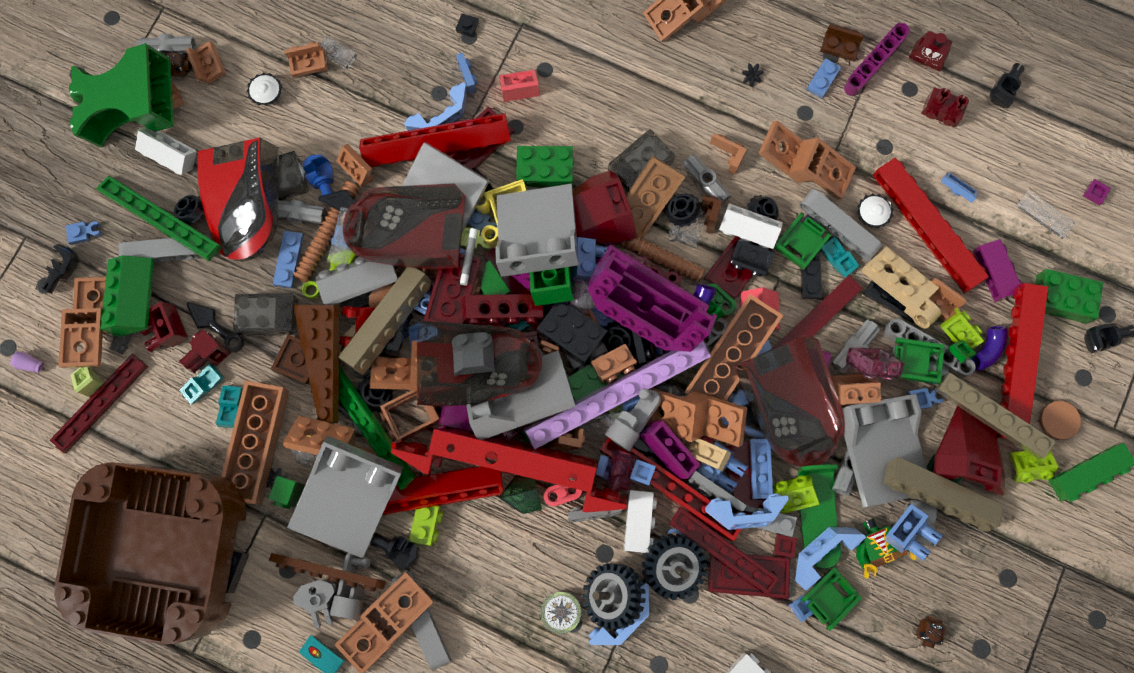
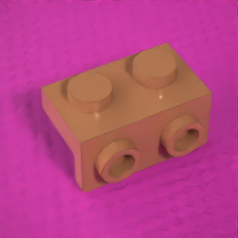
(306, 59)
(206, 63)
(946, 300)

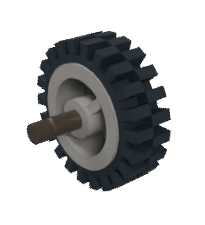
(674, 566)
(613, 596)

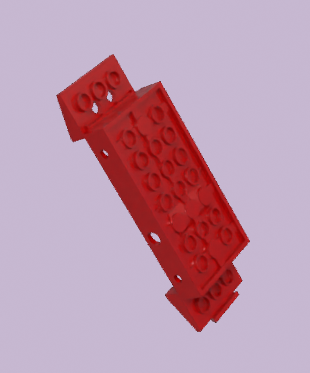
(513, 458)

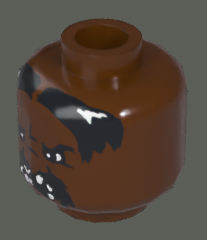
(179, 64)
(931, 631)

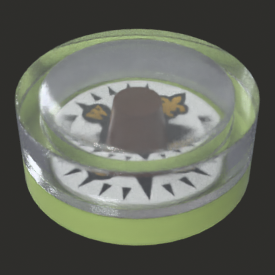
(560, 612)

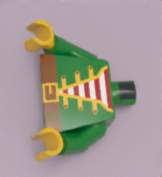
(875, 550)

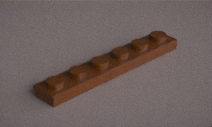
(333, 574)

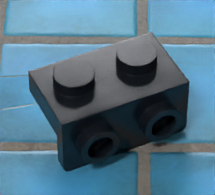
(751, 257)
(642, 351)

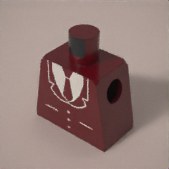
(932, 50)

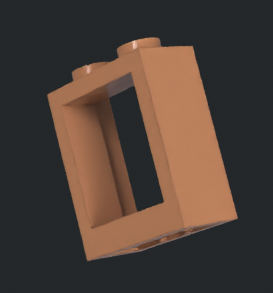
(852, 386)
(394, 431)

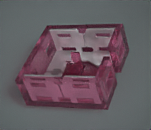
(882, 365)

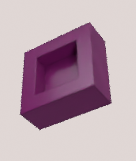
(1096, 192)

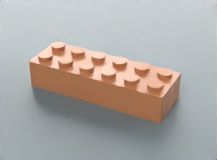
(738, 343)
(255, 439)

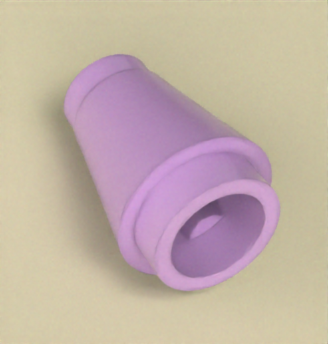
(26, 362)

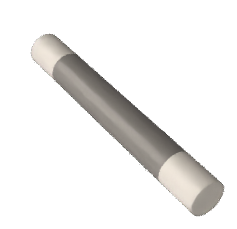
(468, 256)

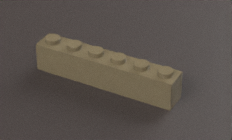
(385, 320)
(995, 416)
(943, 494)

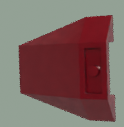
(603, 210)
(971, 452)

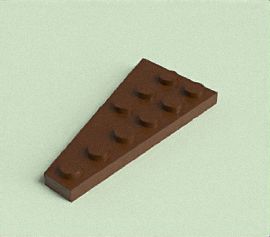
(320, 344)

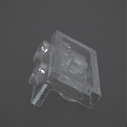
(688, 234)

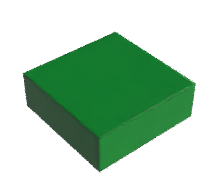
(962, 351)

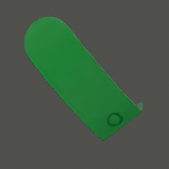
(820, 517)

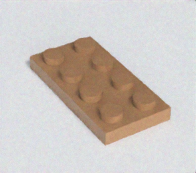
(652, 193)

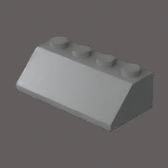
(353, 280)

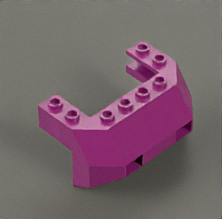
(648, 303)

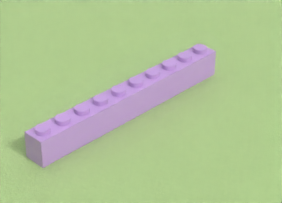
(614, 394)

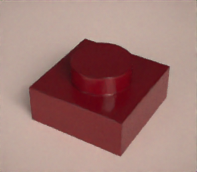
(785, 546)

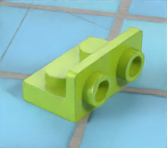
(960, 328)
(1032, 468)
(799, 492)
(425, 525)

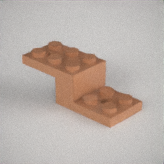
(681, 13)
(807, 160)
(83, 325)
(403, 368)
(701, 416)
(303, 426)
(384, 623)

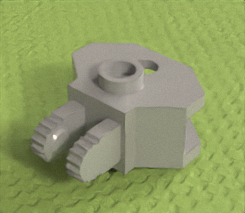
(316, 601)

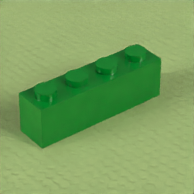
(1092, 472)

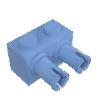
(586, 254)
(717, 476)
(911, 524)

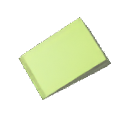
(86, 381)

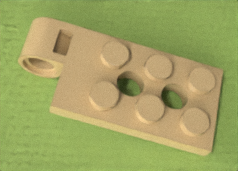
(914, 295)

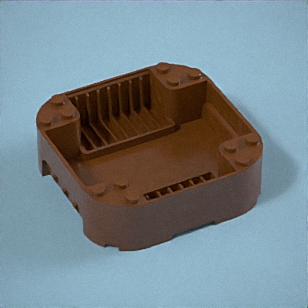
(148, 552)

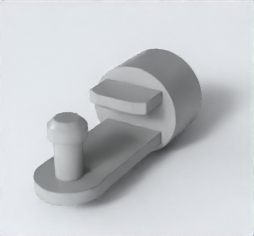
(627, 426)
(348, 600)

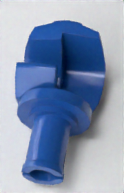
(319, 173)

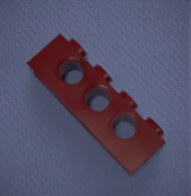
(472, 314)

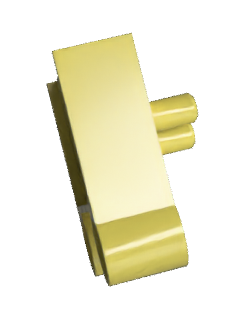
(490, 199)

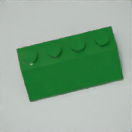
(127, 295)

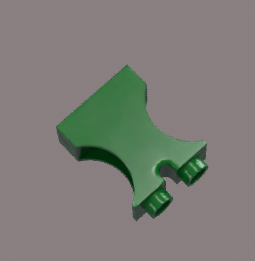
(130, 91)

